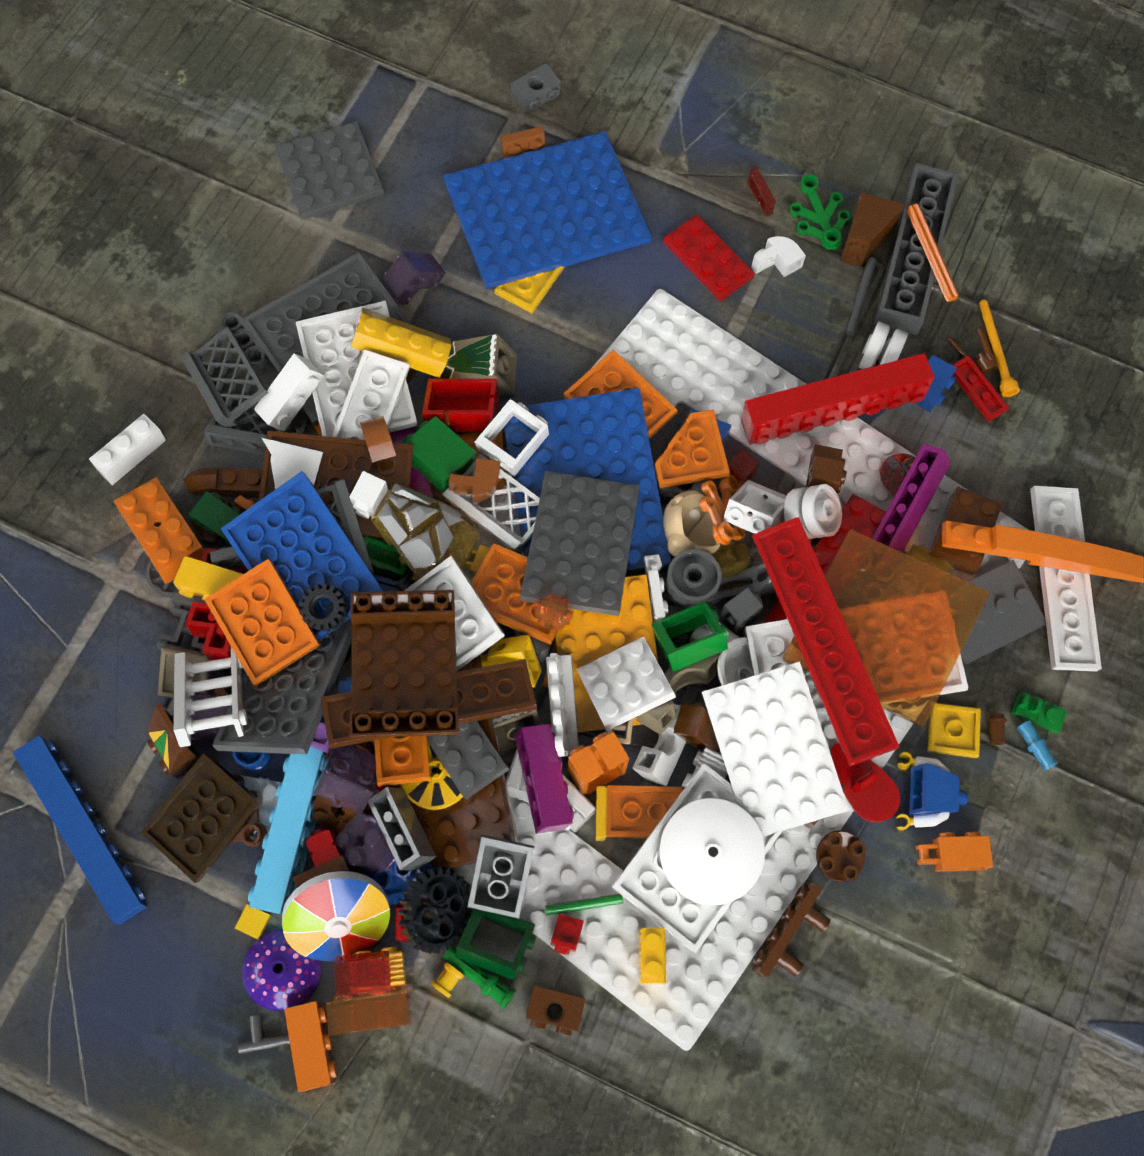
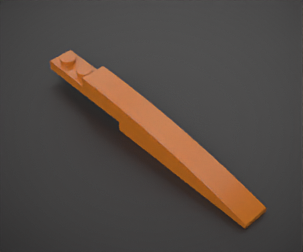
(1044, 550)

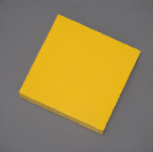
(954, 730)

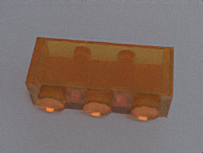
(368, 1012)

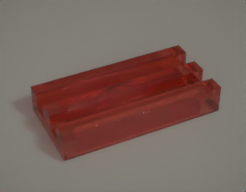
(761, 192)

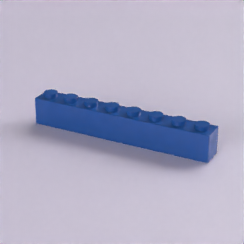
(80, 830)

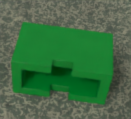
(384, 558)

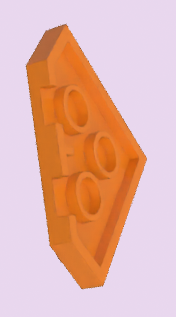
(693, 453)

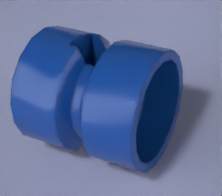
(253, 761)

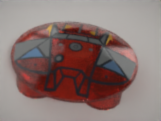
(895, 470)

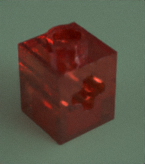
(743, 466)

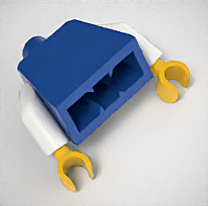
(932, 792)

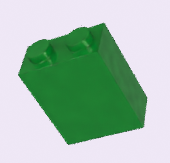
(439, 452)

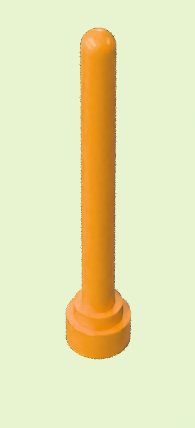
(1009, 386)

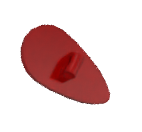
(867, 787)

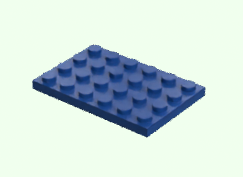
(303, 543)

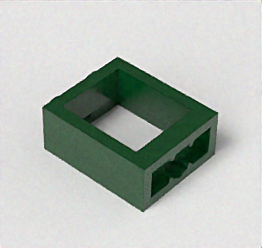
(487, 960)

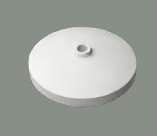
(686, 855)

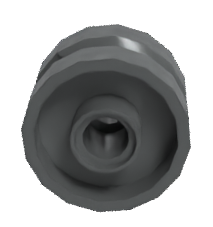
(693, 565)

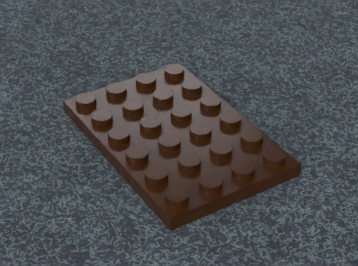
(343, 460)

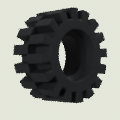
(310, 600)

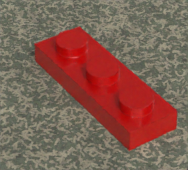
(979, 389)

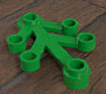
(819, 215)

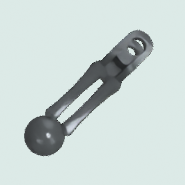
(757, 575)

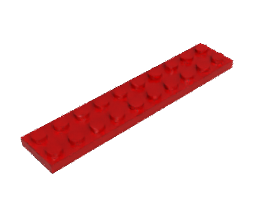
(825, 642)

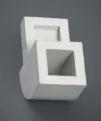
(779, 252)

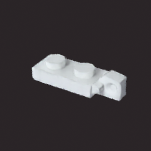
(655, 586)

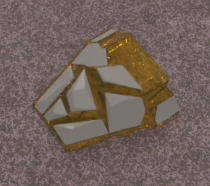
(424, 529)

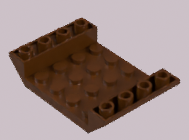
(403, 664)

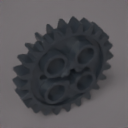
(425, 925)

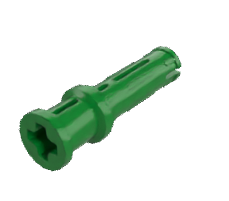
(489, 984)

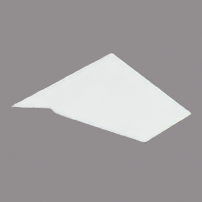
(290, 460)

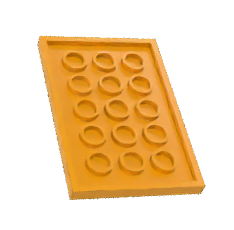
(598, 634)

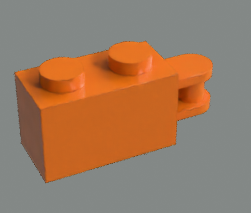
(957, 853)

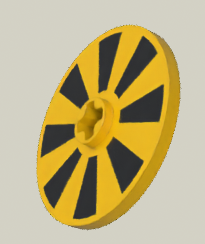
(438, 792)

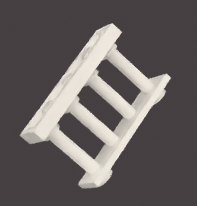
(185, 687)

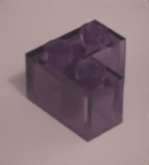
(410, 274)

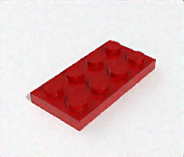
(708, 258)

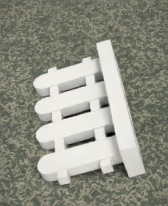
(562, 703)

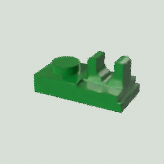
(1039, 712)

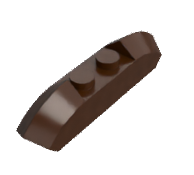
(225, 482)

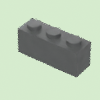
(401, 829)

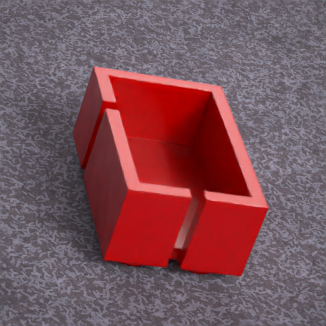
(462, 403)

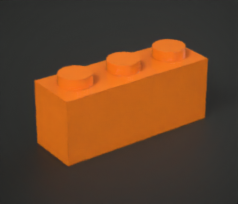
(310, 1046)

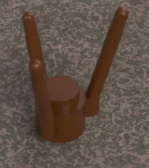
(985, 360)

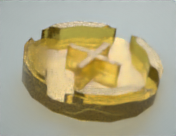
(732, 558)

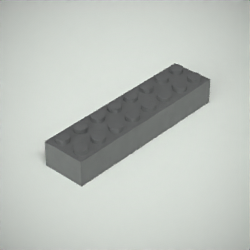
(909, 273)

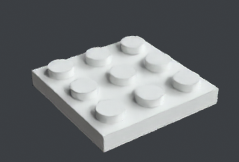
(625, 683)

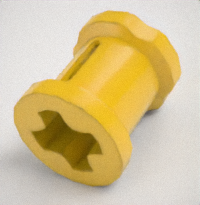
(447, 980)

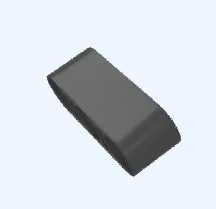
(243, 334)

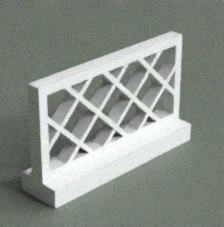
(489, 522)

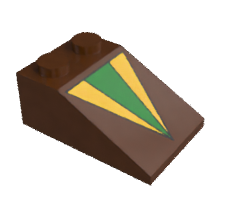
(163, 740)

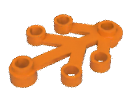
(722, 530)

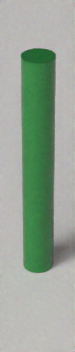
(584, 904)

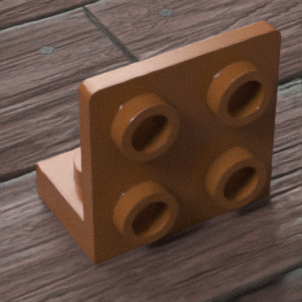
(522, 142)

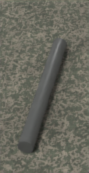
(861, 295)

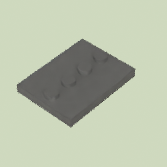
(1006, 614)

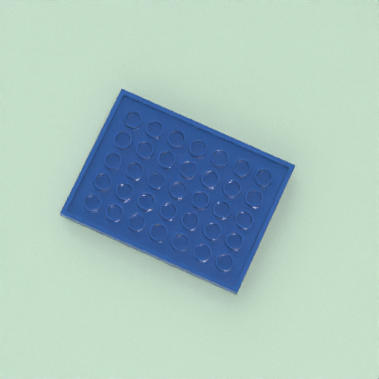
(546, 209)
(600, 440)

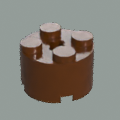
(332, 817)

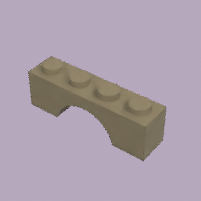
(663, 715)

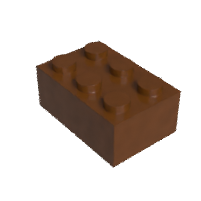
(968, 509)

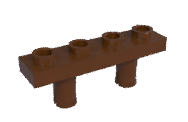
(779, 938)

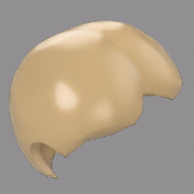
(688, 525)

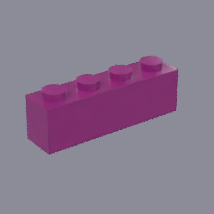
(543, 779)

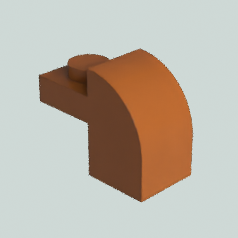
(377, 438)
(481, 485)

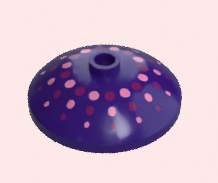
(281, 990)

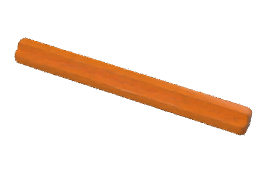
(932, 253)

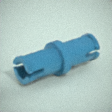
(1037, 745)

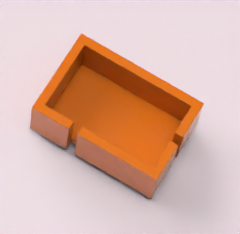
(597, 763)

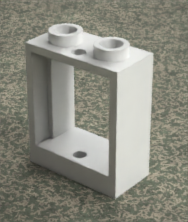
(493, 452)
(765, 511)

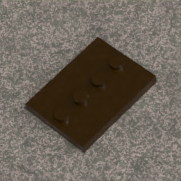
(201, 817)

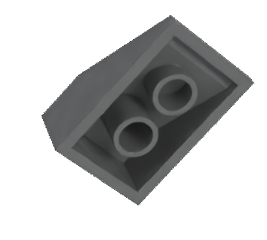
(500, 876)

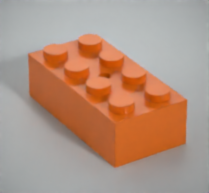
(162, 544)

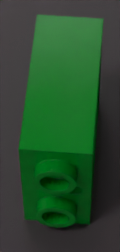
(686, 621)

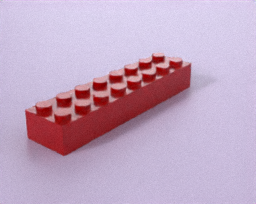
(836, 399)

